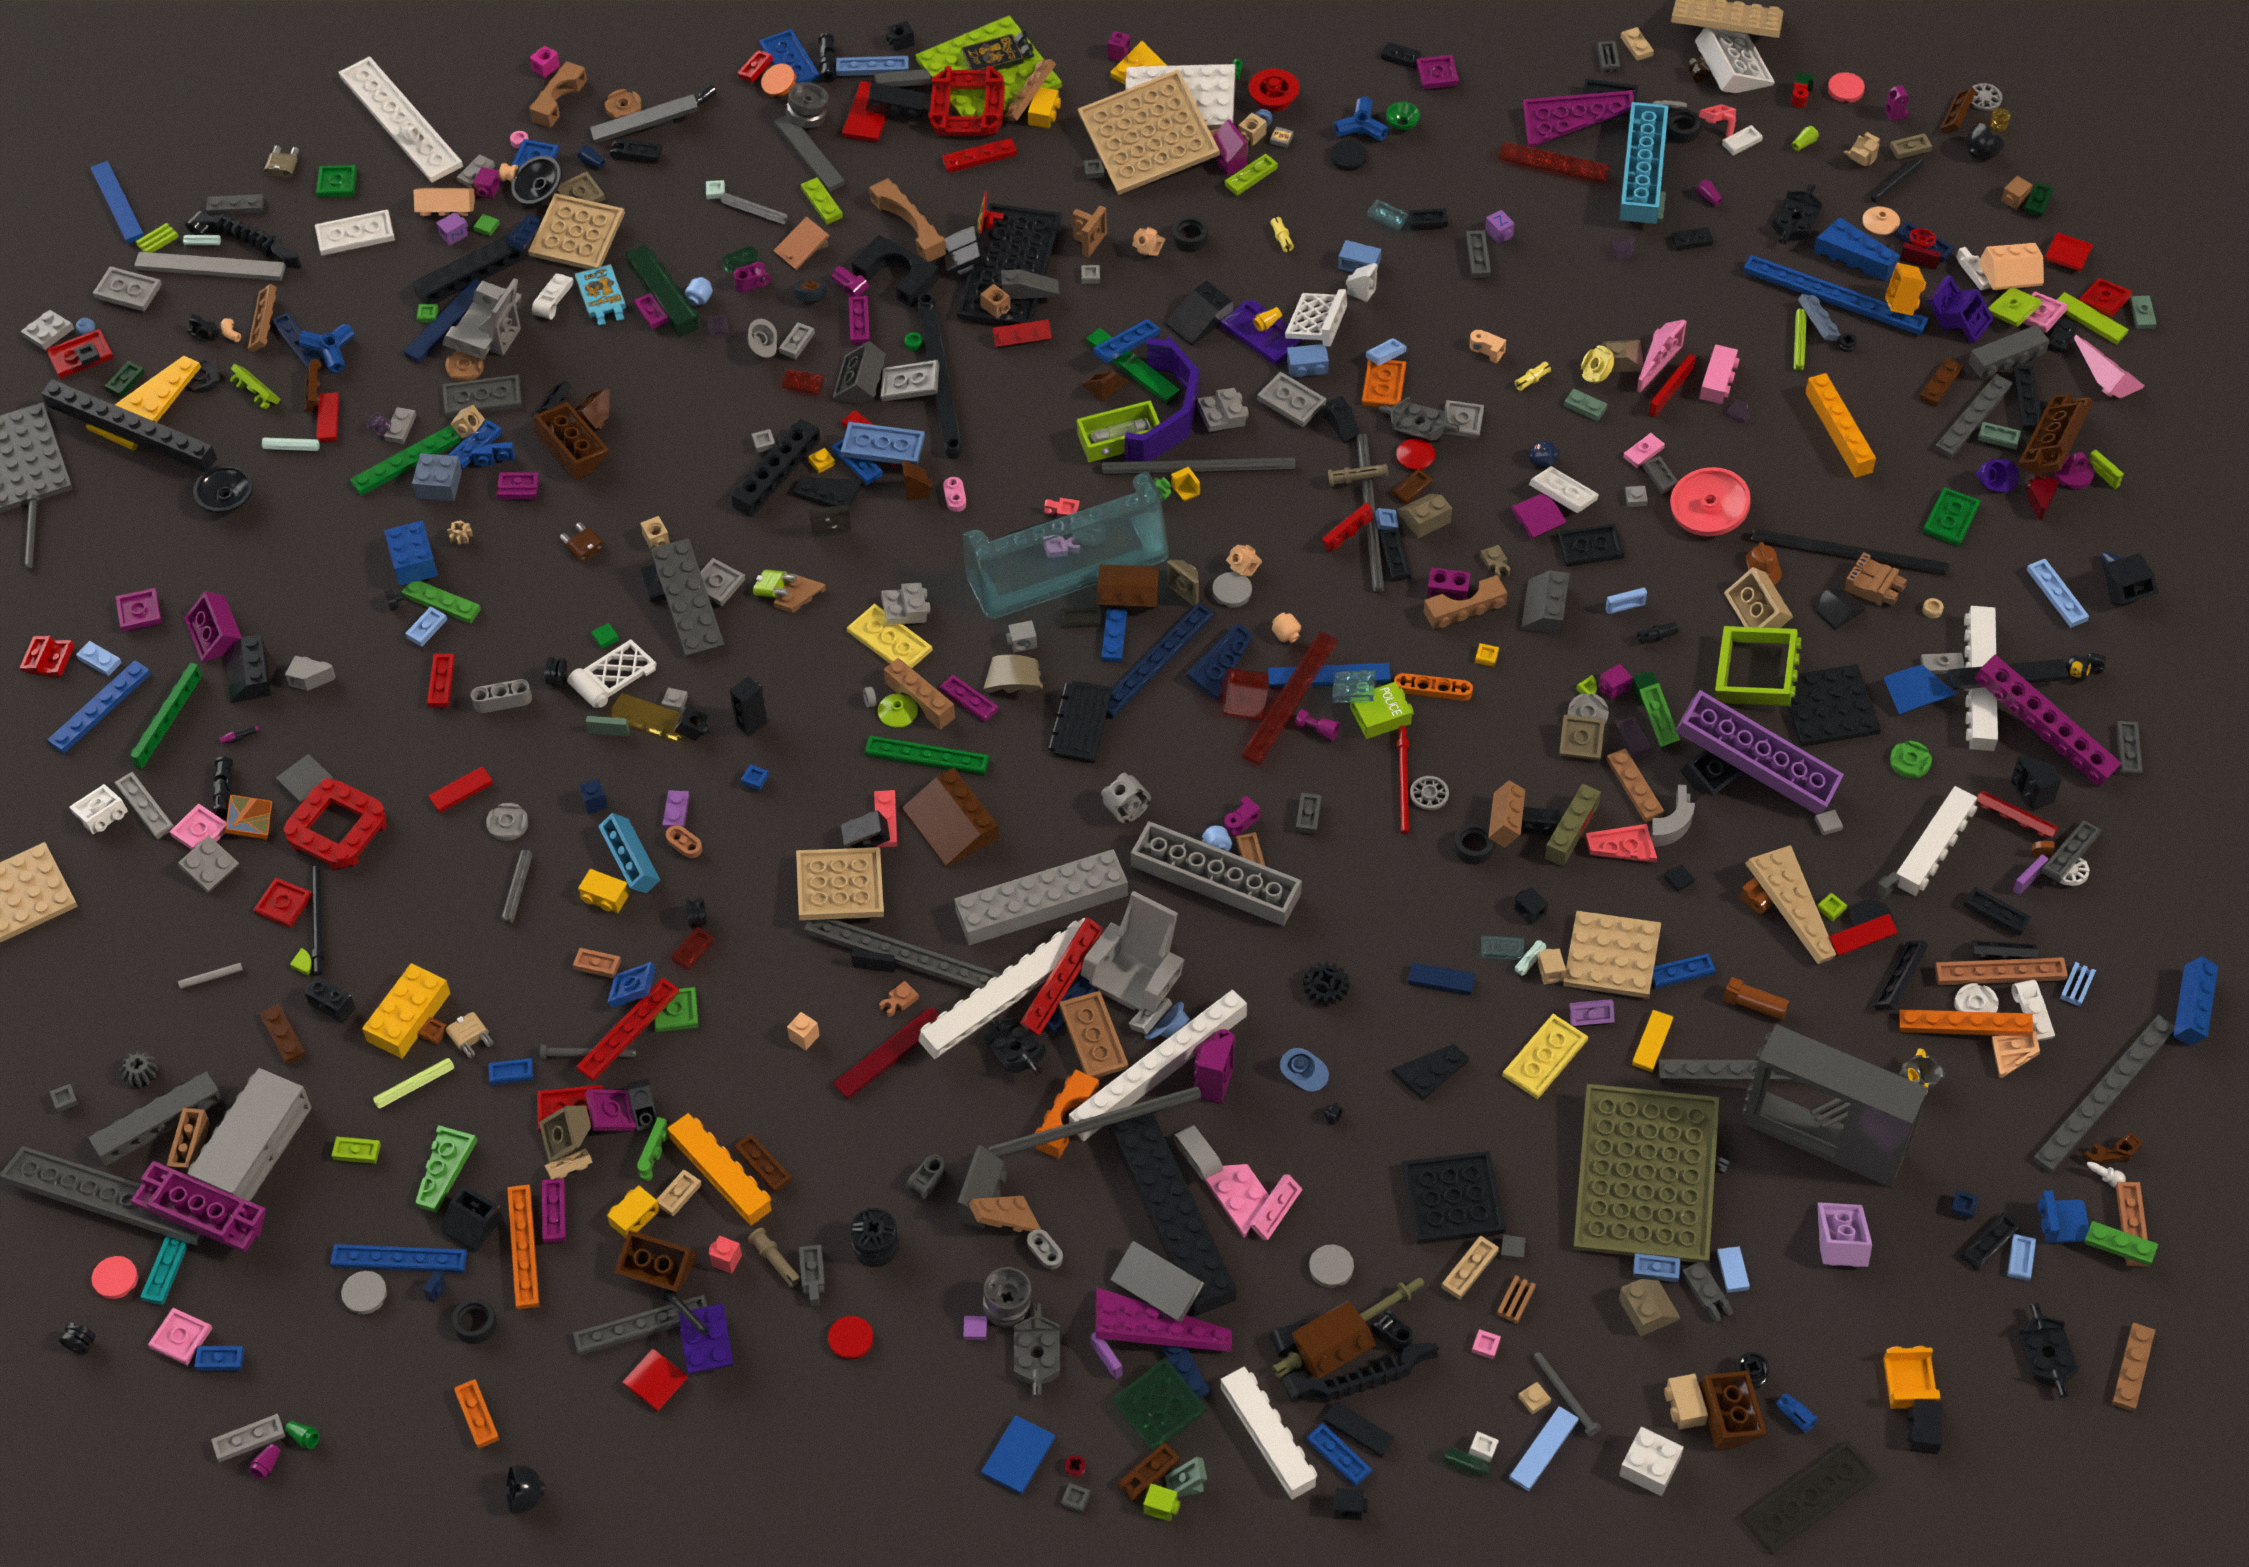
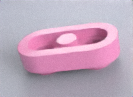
(954, 490)

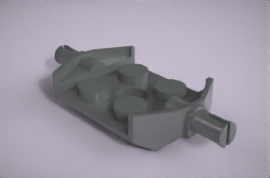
(1407, 414)
(1032, 1335)

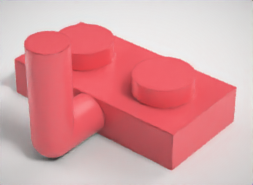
(1718, 113)

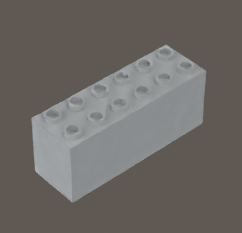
(252, 1135)

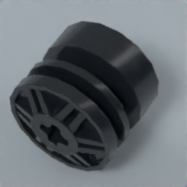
(874, 1237)

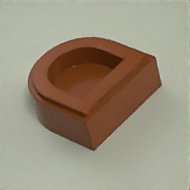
(2043, 848)

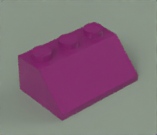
(212, 626)
(1215, 1068)

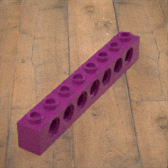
(2045, 710)

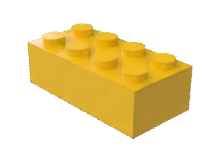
(405, 1010)

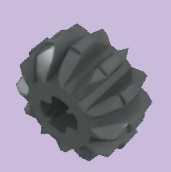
(139, 1069)

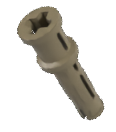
(1348, 475)
(768, 1250)

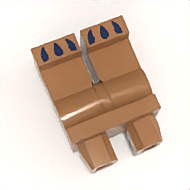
(1874, 581)

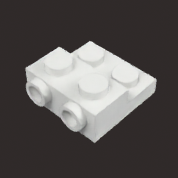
(99, 809)

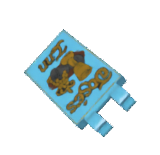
(601, 293)

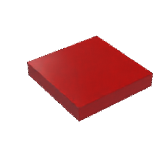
(2105, 297)
(283, 902)

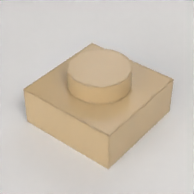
(1534, 1398)

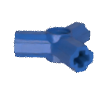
(1361, 122)
(329, 345)

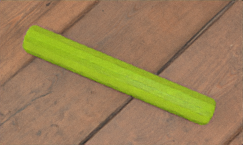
(1800, 339)

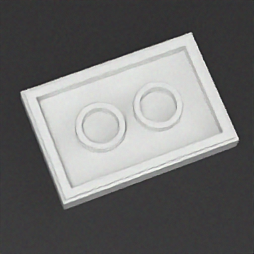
(1564, 489)

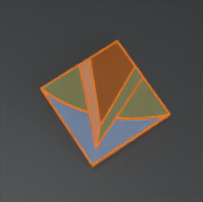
(248, 816)

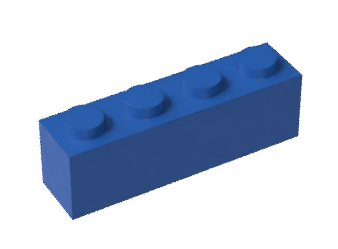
(2195, 1001)

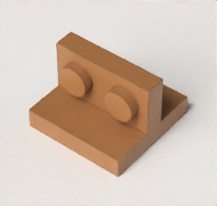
(1089, 229)

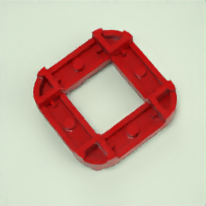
(967, 79)
(330, 793)

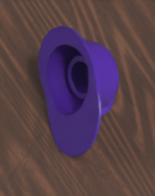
(1998, 475)

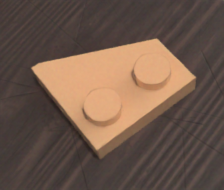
(2014, 1051)

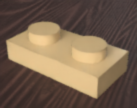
(1637, 44)
(575, 1161)
(678, 1192)

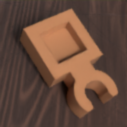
(900, 997)

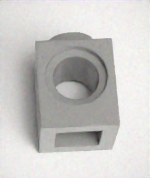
(1022, 636)

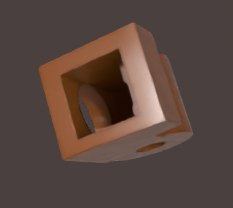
(1755, 896)

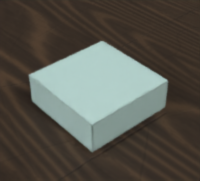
(715, 189)

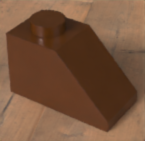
(916, 481)

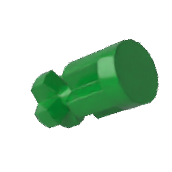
(1238, 65)

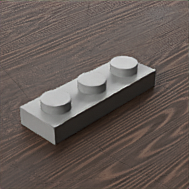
(248, 1438)

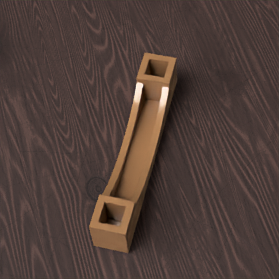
(888, 197)

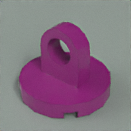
(2075, 472)

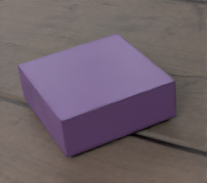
(975, 1328)

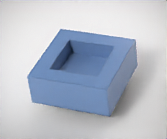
(1386, 519)

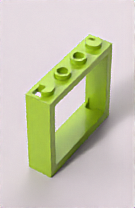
(1751, 695)

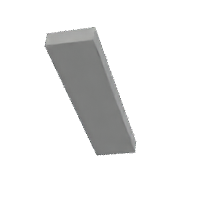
(144, 805)

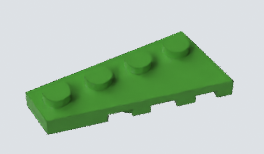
(444, 1166)

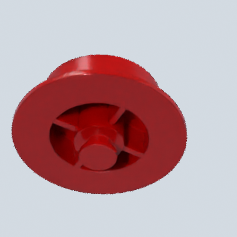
(1274, 89)

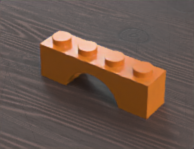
(1076, 1091)

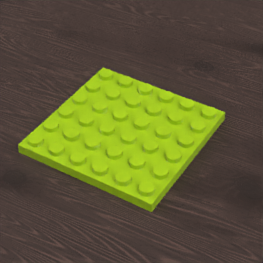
(972, 101)

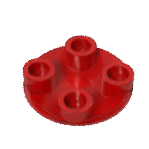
(1415, 454)

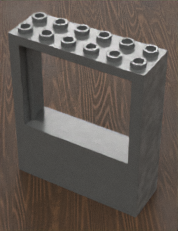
(1879, 1116)

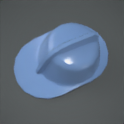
(1170, 1022)
(1304, 1069)

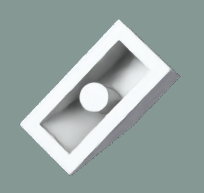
(1362, 282)

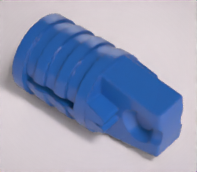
(1797, 1412)

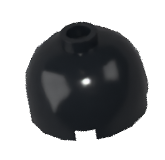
(1983, 143)
(524, 1488)

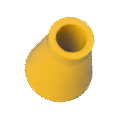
(1266, 319)

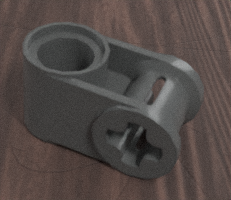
(926, 1180)

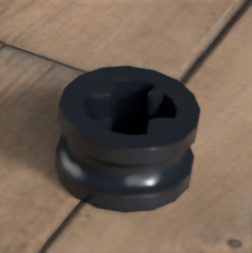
(1850, 338)

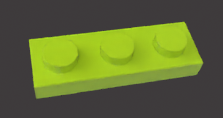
(1251, 174)
(821, 200)

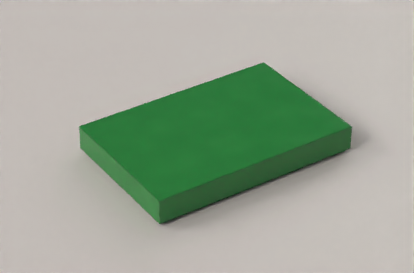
(1951, 516)

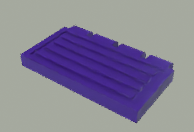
(1269, 343)

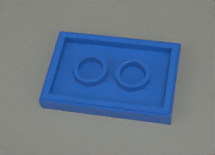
(1018, 1455)

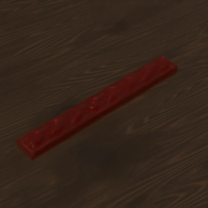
(1289, 698)

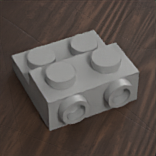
(1223, 410)
(906, 604)

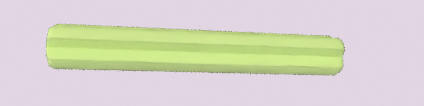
(413, 1083)

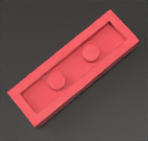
(886, 804)

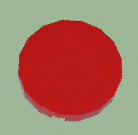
(850, 1337)

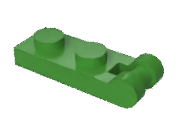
(652, 1149)

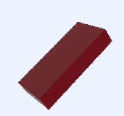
(1920, 256)

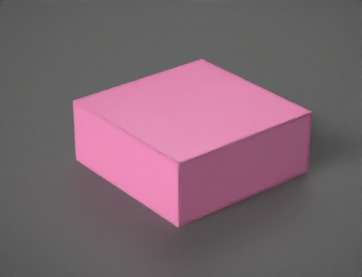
(1486, 1344)

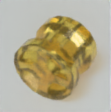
(2000, 119)

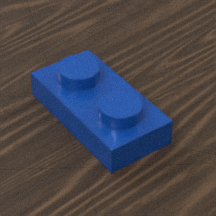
(219, 1358)

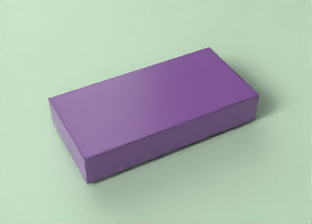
(2029, 874)
(1107, 1356)

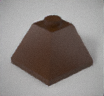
(595, 408)

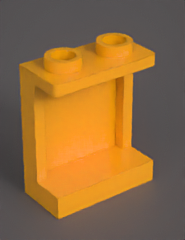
(1909, 1376)

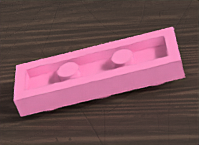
(1275, 1207)

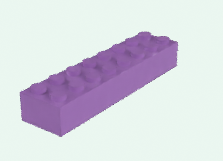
(1759, 752)

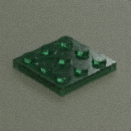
(1159, 1404)

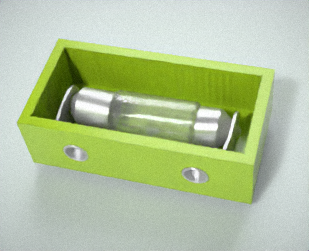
(1105, 432)

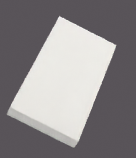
(354, 232)

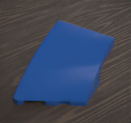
(1916, 689)

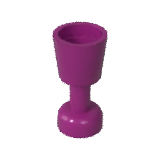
(1324, 727)

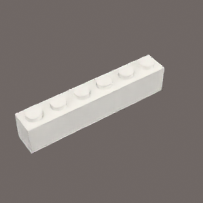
(1935, 841)
(1268, 1432)

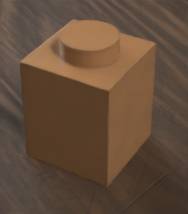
(2016, 192)

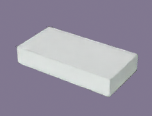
(1742, 140)

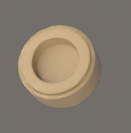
(1933, 608)

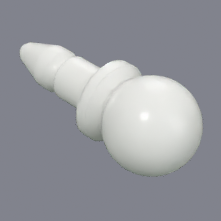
(2107, 1174)

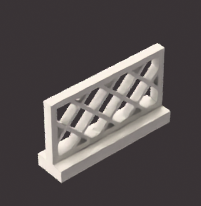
(1331, 318)

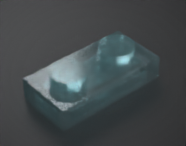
(1388, 214)

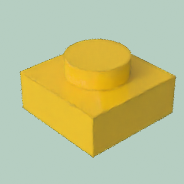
(821, 460)

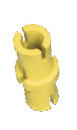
(1282, 234)
(1532, 376)

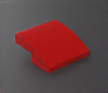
(2068, 251)
(47, 656)
(655, 1380)

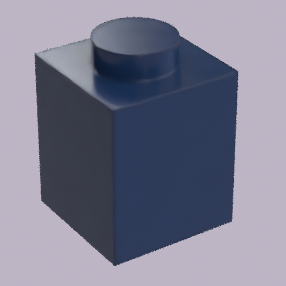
(593, 796)

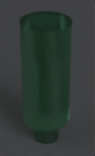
(1466, 1461)

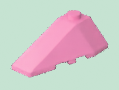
(1664, 346)
(2107, 372)

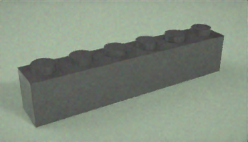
(153, 1119)

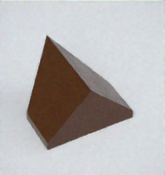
(1104, 384)

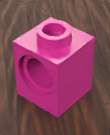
(544, 61)

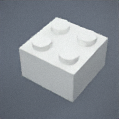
(1651, 1461)

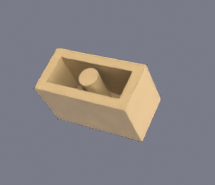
(1686, 1401)

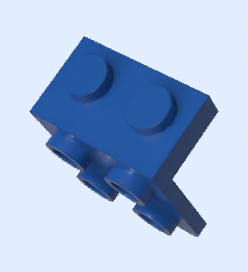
(2062, 1219)

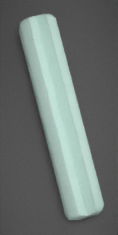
(291, 444)

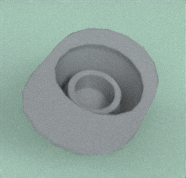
(762, 338)

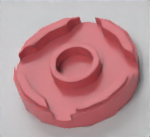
(1846, 87)
(114, 1277)

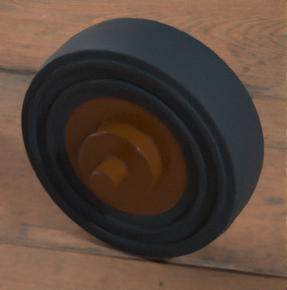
(810, 290)

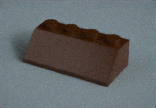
(570, 440)

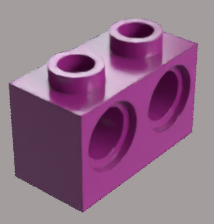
(1448, 582)

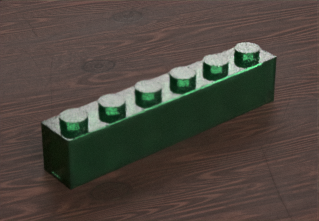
(662, 287)

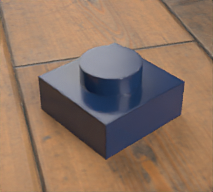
(1964, 1204)
(435, 1286)

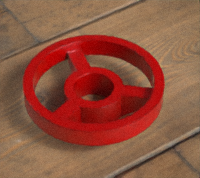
(1922, 240)

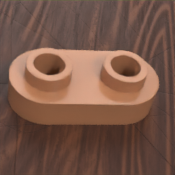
(685, 842)

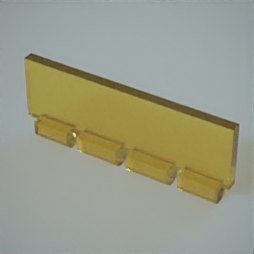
(643, 713)

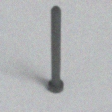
(33, 501)
(577, 1052)
(1591, 1428)

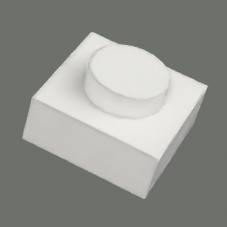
(1483, 1446)

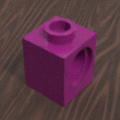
(1118, 46)
(487, 182)
(1615, 681)

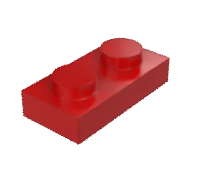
(755, 66)

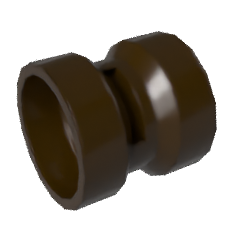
(1700, 71)

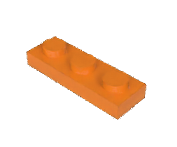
(476, 1413)

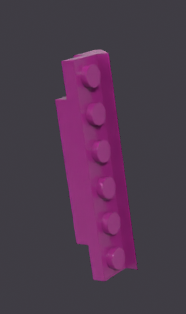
(199, 1207)

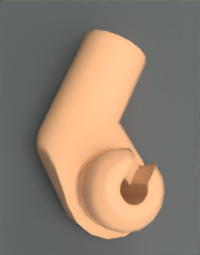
(226, 327)

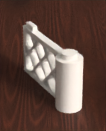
(593, 686)

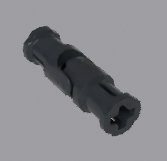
(827, 57)
(222, 785)

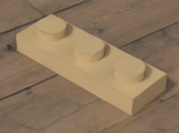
(1470, 1267)

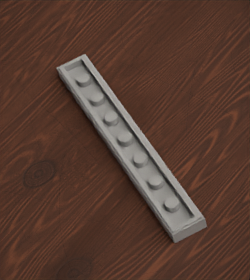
(210, 266)

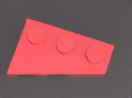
(1623, 843)

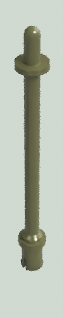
(1295, 1360)

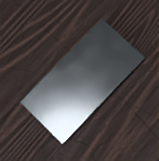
(484, 394)
(1157, 1281)

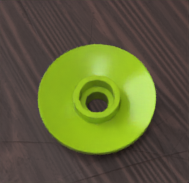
(900, 716)

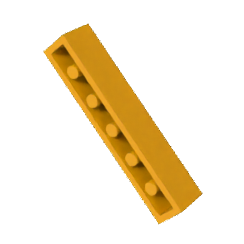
(1840, 425)
(720, 1169)

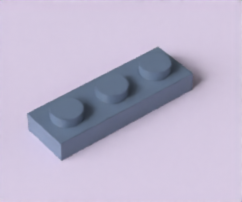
(1819, 317)

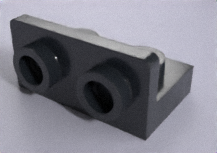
(1539, 821)

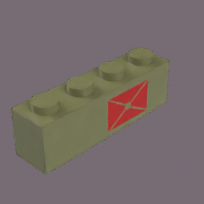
(1572, 825)

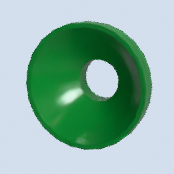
(1402, 111)

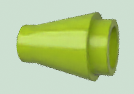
(1806, 137)

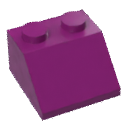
(1231, 147)

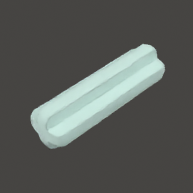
(202, 240)
(1529, 958)

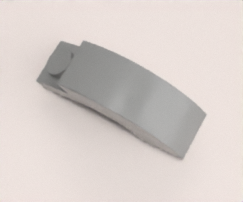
(1673, 827)

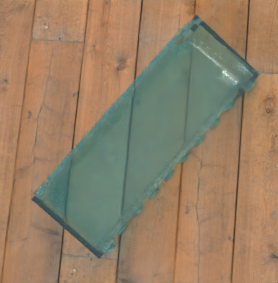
(1066, 551)

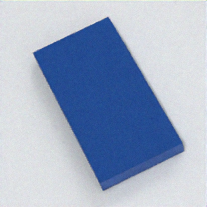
(788, 50)

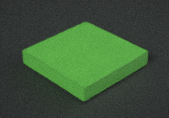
(680, 1012)

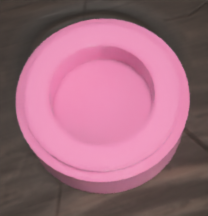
(517, 138)

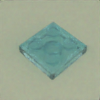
(1354, 686)

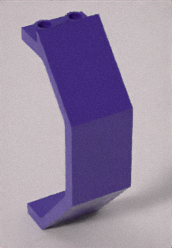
(1166, 356)

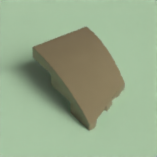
(1013, 674)

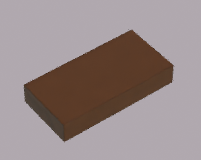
(1412, 486)

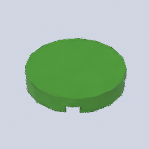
(1910, 759)

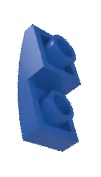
(489, 453)

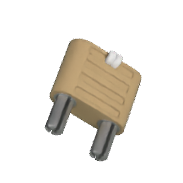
(468, 1031)

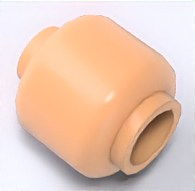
(1286, 627)

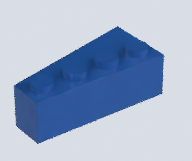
(1857, 249)

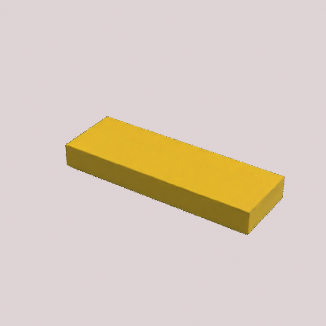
(1652, 1041)

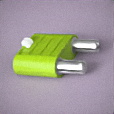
(771, 583)

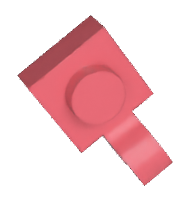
(1062, 508)

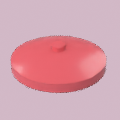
(1710, 501)

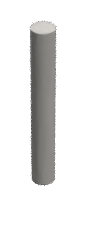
(210, 975)

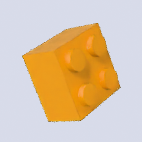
(1905, 289)

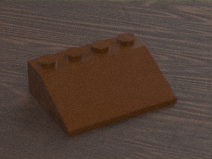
(951, 818)

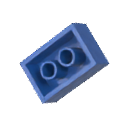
(411, 553)

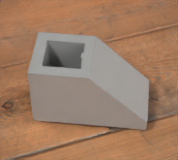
(308, 673)

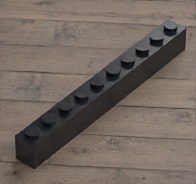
(129, 426)

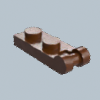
(312, 386)
(1149, 1472)

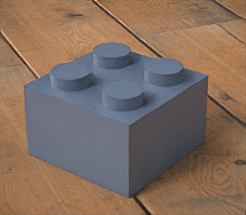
(437, 477)

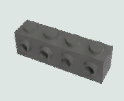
(2008, 351)

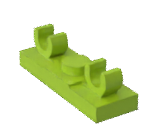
(254, 386)

